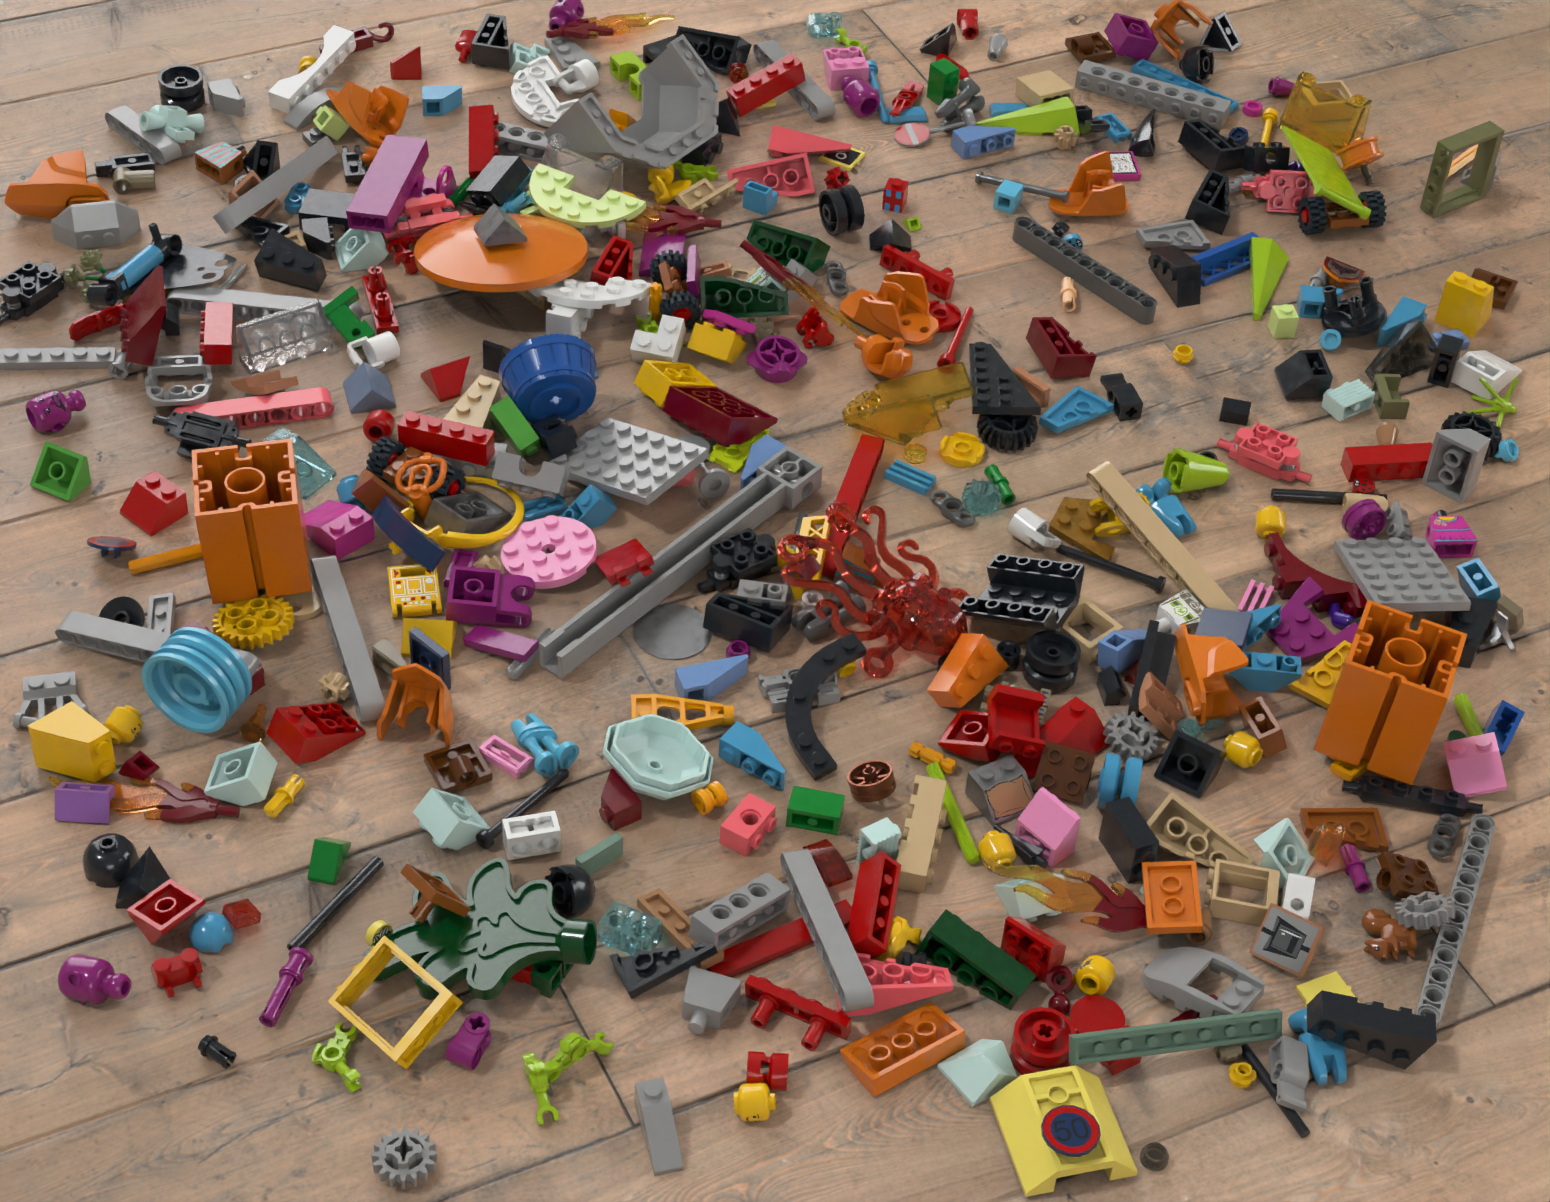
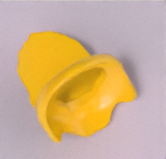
(667, 193)
(899, 935)

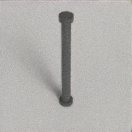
(1063, 196)

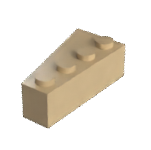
(475, 403)
(922, 833)

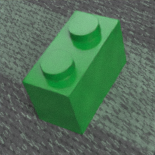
(942, 81)
(815, 810)

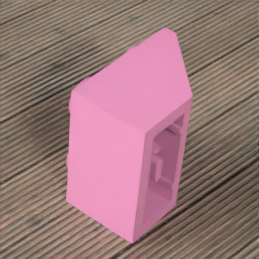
(843, 63)
(1049, 826)

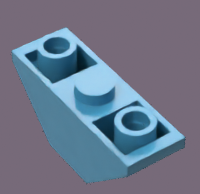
(1268, 671)

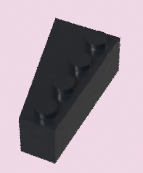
(1371, 1028)

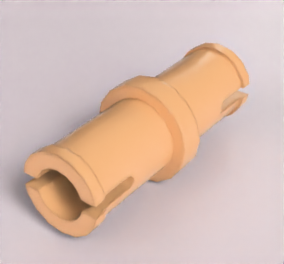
(1068, 294)

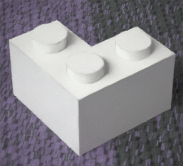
(660, 346)

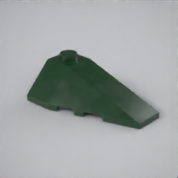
(788, 245)
(741, 298)

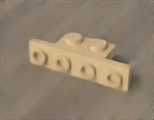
(703, 194)

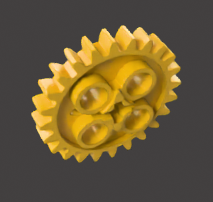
(254, 621)

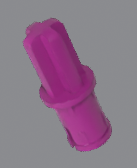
(1355, 868)

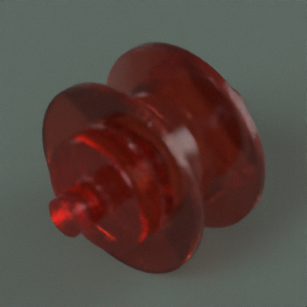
(737, 72)

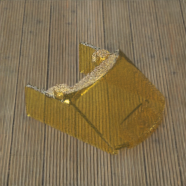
(908, 404)

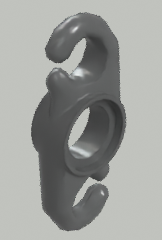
(836, 283)
(953, 515)
(1441, 827)

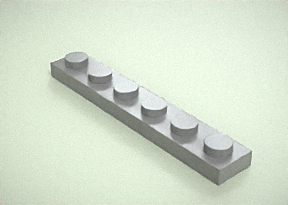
(56, 358)

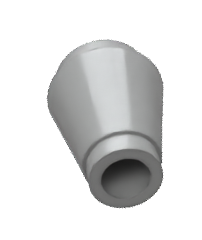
(997, 45)

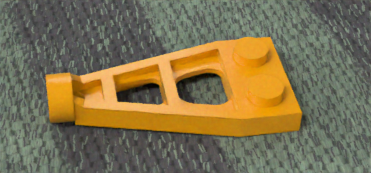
(714, 712)

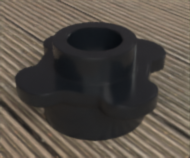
(1060, 228)

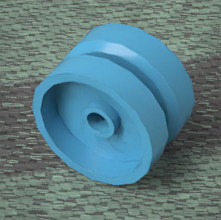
(1119, 783)

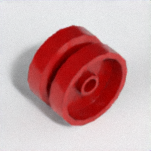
(1041, 1041)

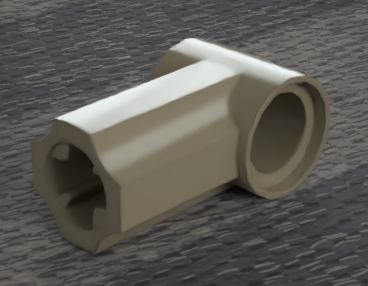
(132, 180)

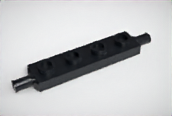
(1412, 796)

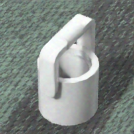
(376, 349)
(1032, 530)

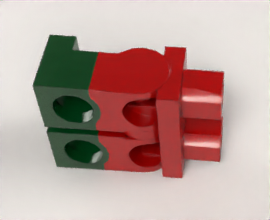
(544, 975)

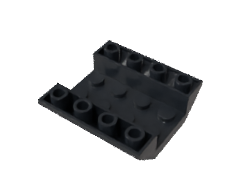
(1027, 592)

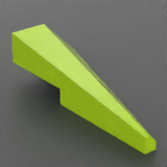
(1038, 118)
(1266, 267)

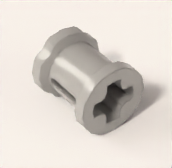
(119, 368)

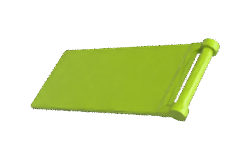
(1325, 173)

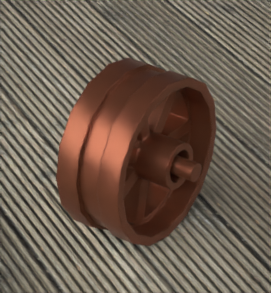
(871, 781)

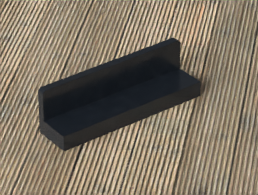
(1155, 659)

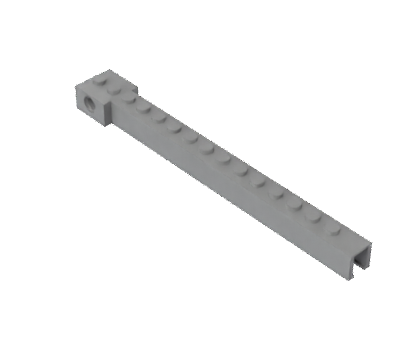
(780, 482)

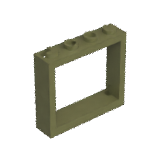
(1489, 139)

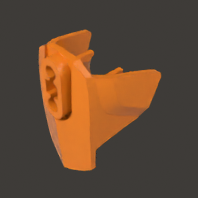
(1093, 190)
(413, 688)

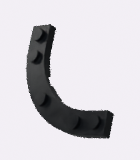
(801, 697)

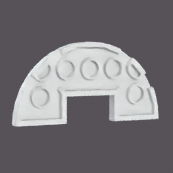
(532, 93)
(593, 296)

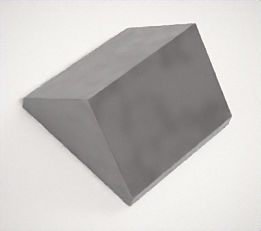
(498, 228)

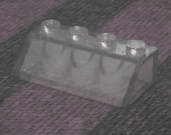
(283, 337)

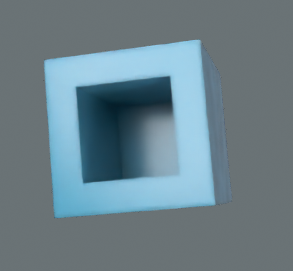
(1008, 196)

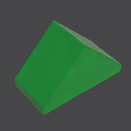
(327, 859)

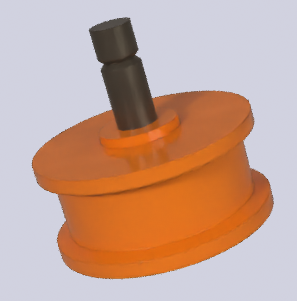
(1359, 155)

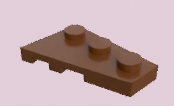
(1361, 825)

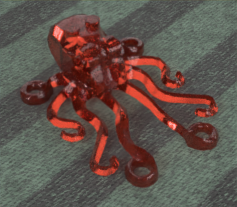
(906, 611)

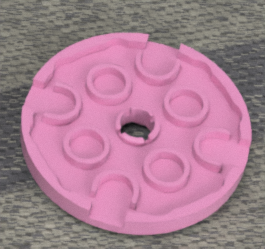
(569, 539)

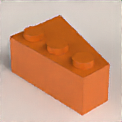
(966, 671)

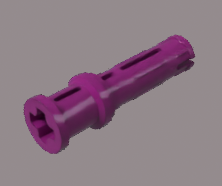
(290, 976)

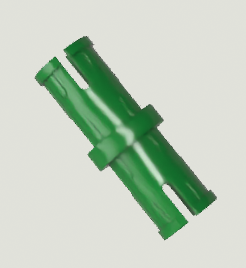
(993, 473)

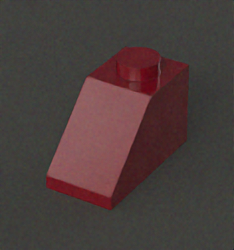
(619, 803)

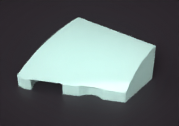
(522, 55)

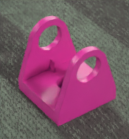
(426, 186)

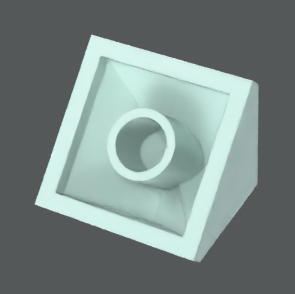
(1284, 850)
(979, 1070)

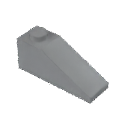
(658, 1126)

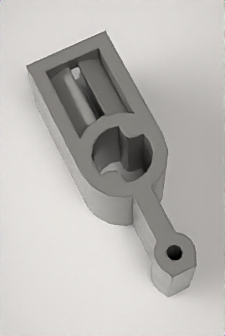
(1289, 1072)

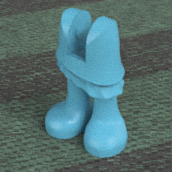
(538, 734)

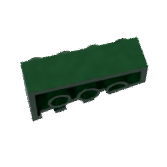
(975, 960)

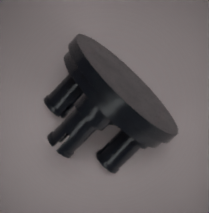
(1353, 315)

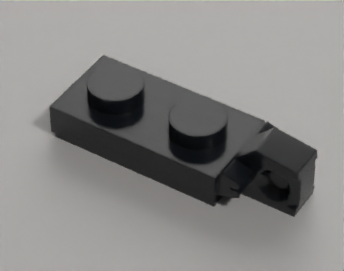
(134, 162)

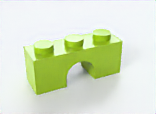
(627, 67)

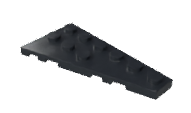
(996, 385)

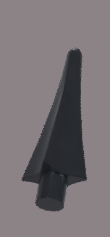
(1026, 851)

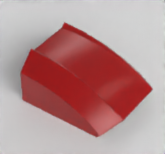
(969, 736)

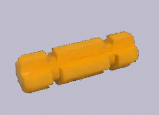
(655, 298)
(929, 756)

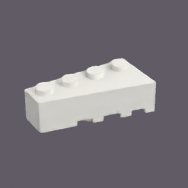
(567, 319)

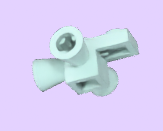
(172, 121)

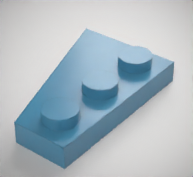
(1075, 409)

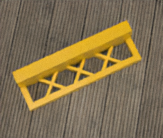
(808, 529)

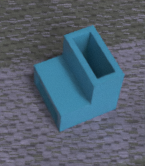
(759, 197)

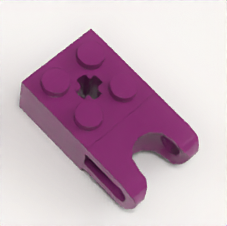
(488, 597)

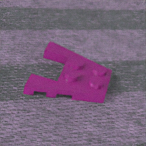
(1301, 631)

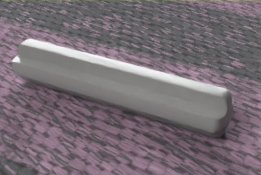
(517, 667)

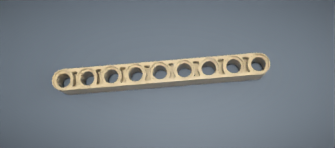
(1157, 537)

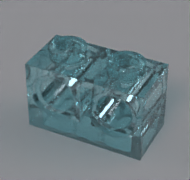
(629, 929)

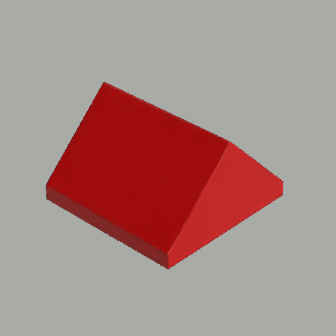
(164, 909)

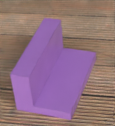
(83, 802)

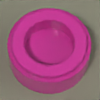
(1252, 108)

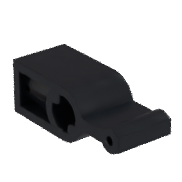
(1123, 396)

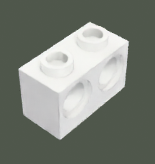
(531, 835)

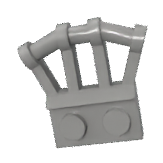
(44, 691)

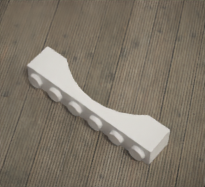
(292, 90)

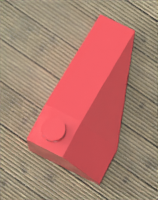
(791, 142)
(786, 175)
(900, 984)

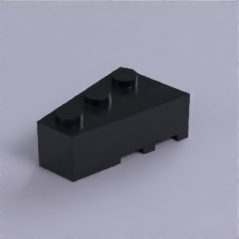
(491, 43)
(1211, 147)
(1211, 203)
(289, 263)
(1177, 274)
(747, 621)
(1474, 624)

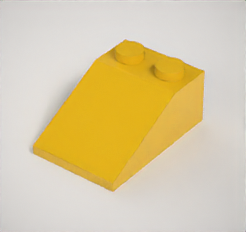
(657, 376)

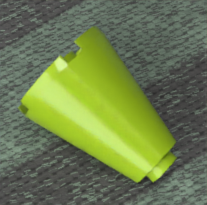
(1193, 471)

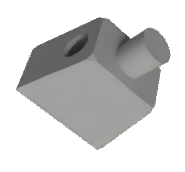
(709, 999)

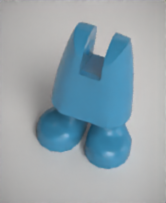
(1168, 507)
(1322, 1053)

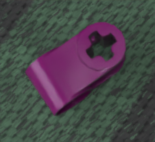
(470, 1041)

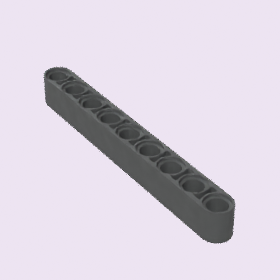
(1084, 270)

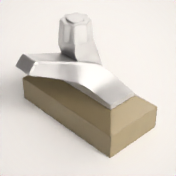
(1508, 618)

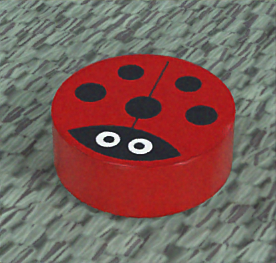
(1363, 485)

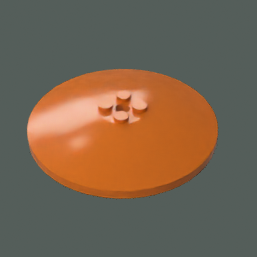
(459, 260)

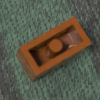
(1263, 725)

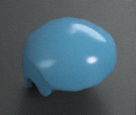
(210, 932)

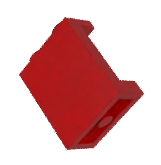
(1014, 720)

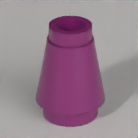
(1279, 86)

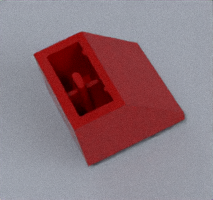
(1031, 946)

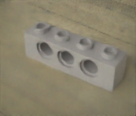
(521, 142)
(740, 911)

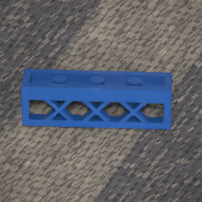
(1222, 256)

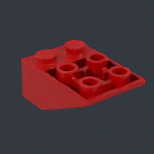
(312, 730)

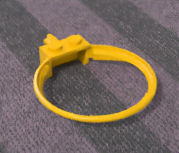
(465, 540)

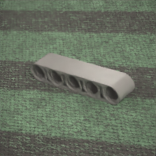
(126, 124)

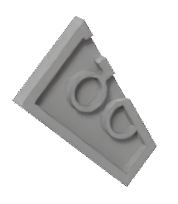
(567, 52)
(1180, 234)

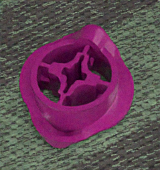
(777, 359)

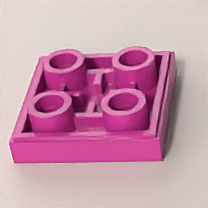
(724, 320)

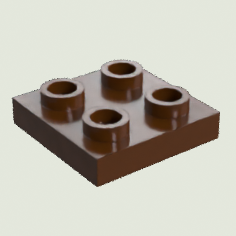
(1090, 47)
(1503, 286)
(458, 767)
(1064, 772)
(1404, 876)

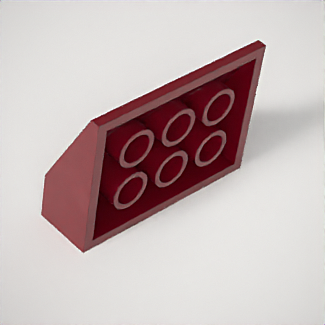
(143, 319)
(716, 414)

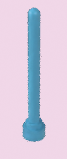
(873, 70)

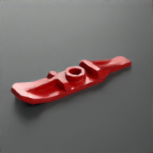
(906, 97)
(95, 322)

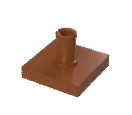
(434, 893)

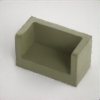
(1387, 397)

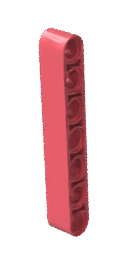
(269, 408)

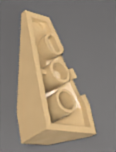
(1192, 835)

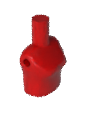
(464, 44)

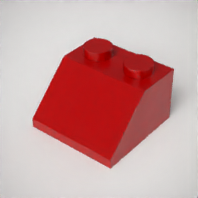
(154, 503)

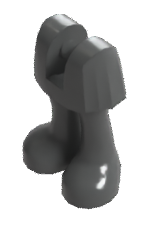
(949, 107)
(816, 627)

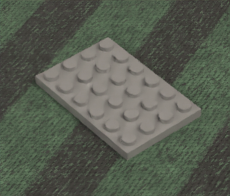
(630, 460)
(1402, 574)

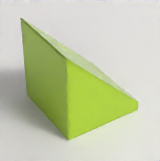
(912, 224)

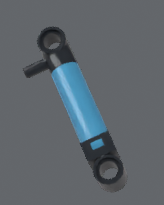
(116, 284)

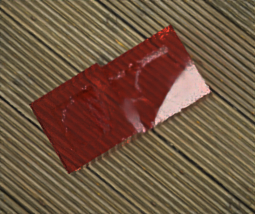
(829, 863)

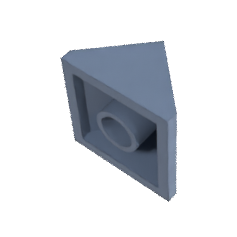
(368, 390)

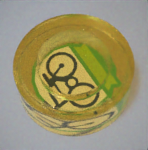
(915, 453)

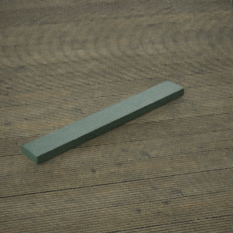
(1175, 1036)

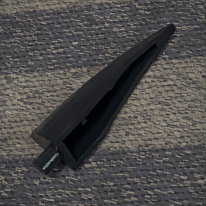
(1143, 140)

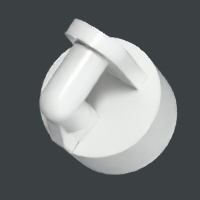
(580, 75)

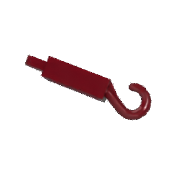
(365, 38)

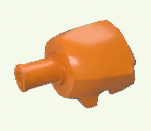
(884, 356)

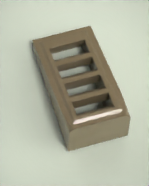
(387, 657)

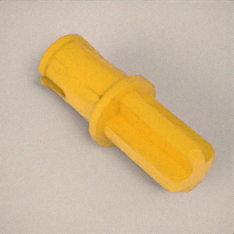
(284, 796)

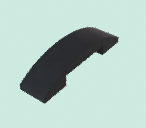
(1087, 123)

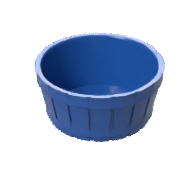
(550, 377)

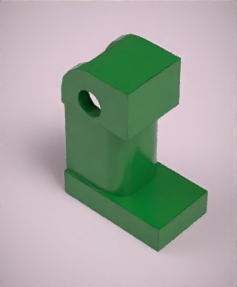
(344, 319)

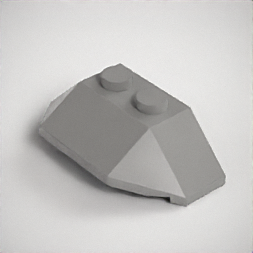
(95, 224)

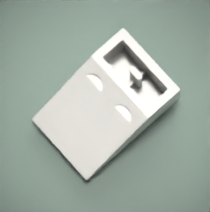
(1486, 365)

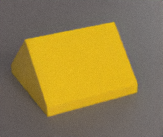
(440, 631)

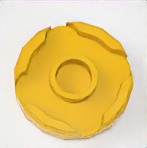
(961, 450)

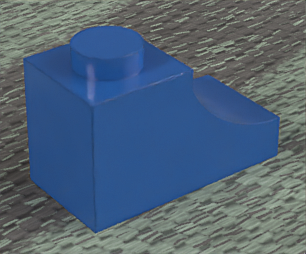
(1504, 722)

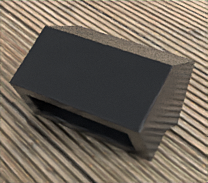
(171, 320)
(1235, 411)
(1110, 686)

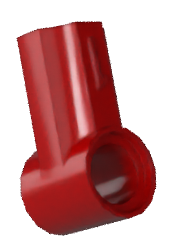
(967, 20)

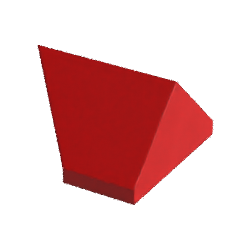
(407, 66)
(446, 379)

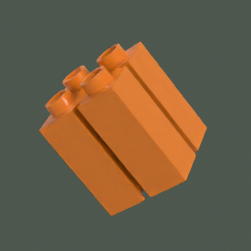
(251, 521)
(1390, 692)

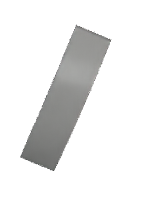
(302, 113)

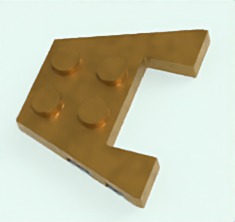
(1076, 525)

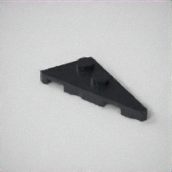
(258, 229)
(654, 967)

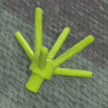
(1500, 404)

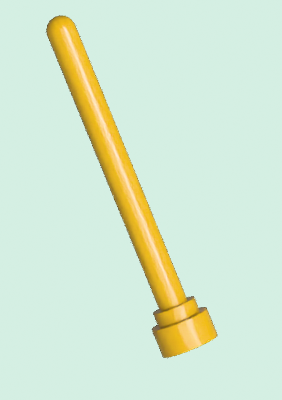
(1269, 118)

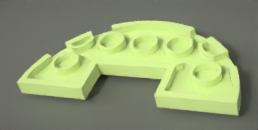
(552, 196)

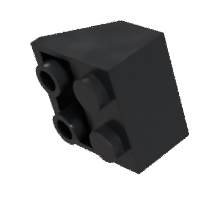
(1304, 375)

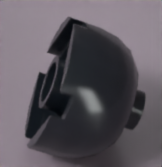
(1197, 64)
(109, 859)
(572, 890)

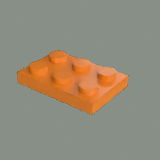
(1172, 897)

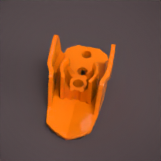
(1168, 17)
(369, 112)
(54, 187)
(896, 310)
(1202, 668)

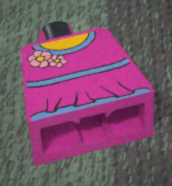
(1450, 536)

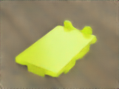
(736, 455)

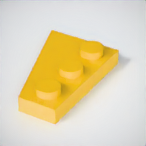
(1321, 680)

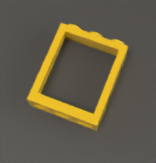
(422, 1030)

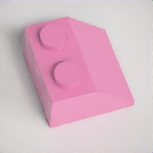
(1475, 765)

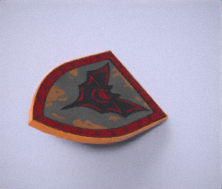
(1341, 273)

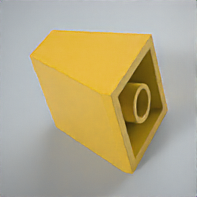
(1465, 303)
(72, 744)

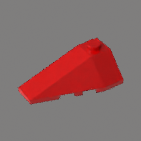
(1071, 726)

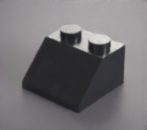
(1190, 763)

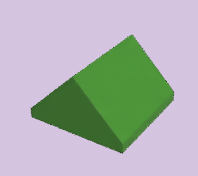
(61, 472)

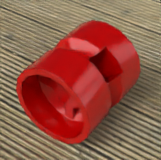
(777, 1071)

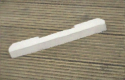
(233, 277)

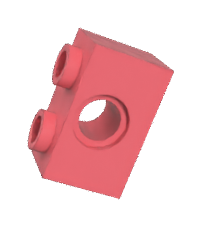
(748, 825)

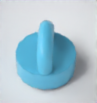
(1330, 339)
(1507, 450)

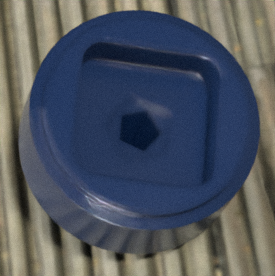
(1240, 134)

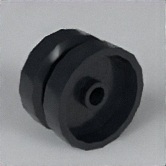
(182, 87)
(841, 210)
(1051, 660)

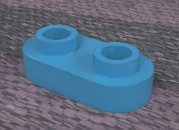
(296, 197)

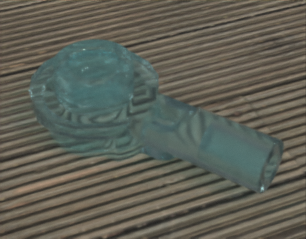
(1191, 727)

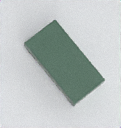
(601, 854)

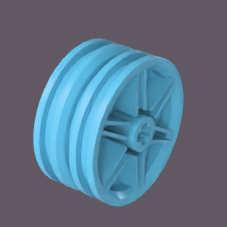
(196, 680)

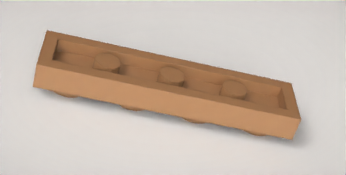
(675, 923)

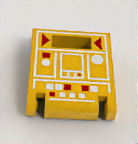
(413, 590)

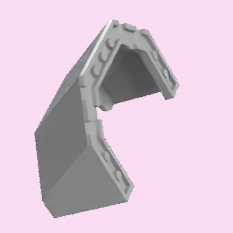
(675, 119)

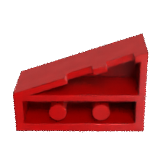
(614, 261)

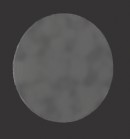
(671, 632)

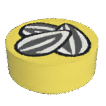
(376, 931)

